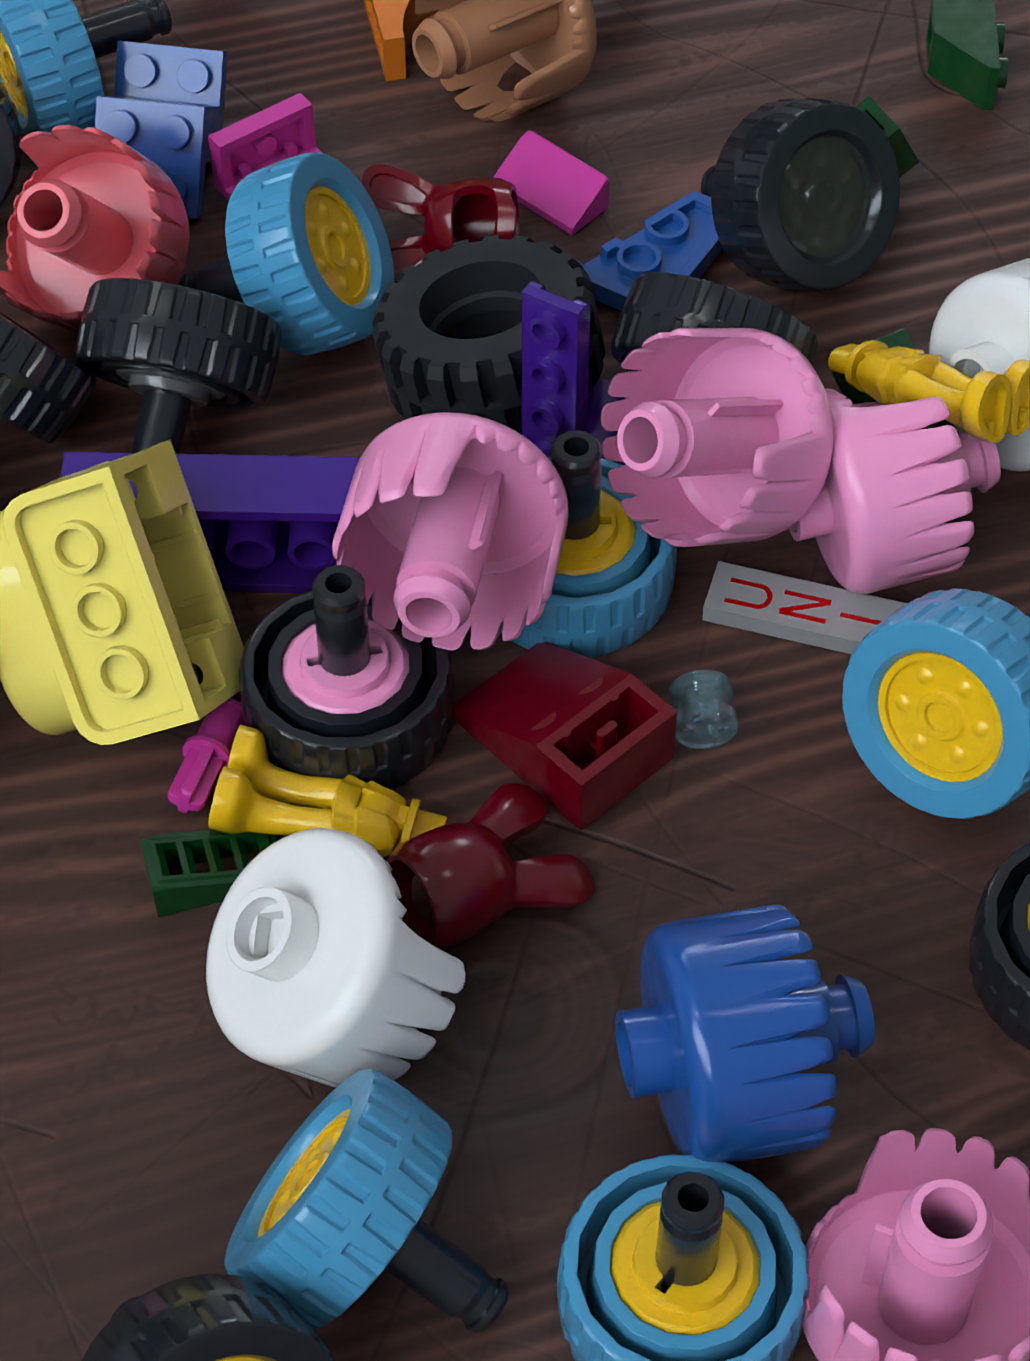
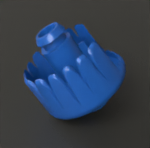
(733, 1028)

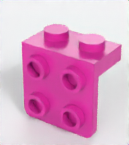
(261, 141)

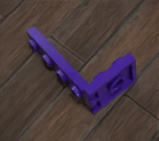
(558, 370)

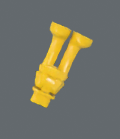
(979, 405)
(270, 800)

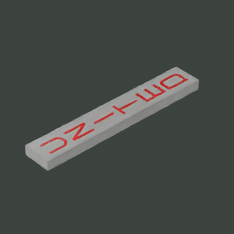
(793, 608)

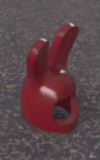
(451, 210)
(474, 878)

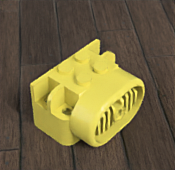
(113, 604)

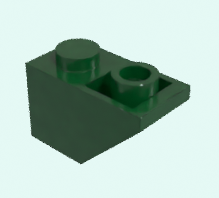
(966, 47)

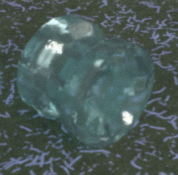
(703, 709)

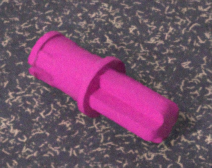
(205, 757)

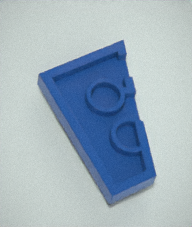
(673, 241)

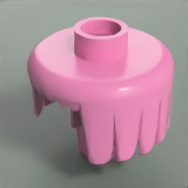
(717, 435)
(894, 492)
(442, 511)
(924, 1257)

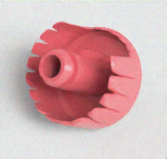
(86, 218)

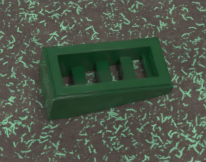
(186, 849)

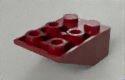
(571, 728)

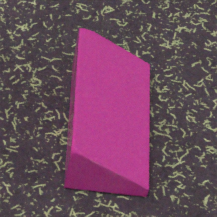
(555, 183)

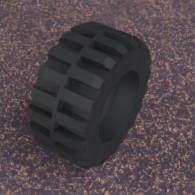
(456, 326)

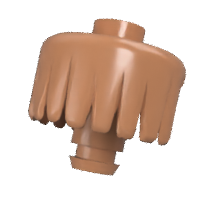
(481, 39)

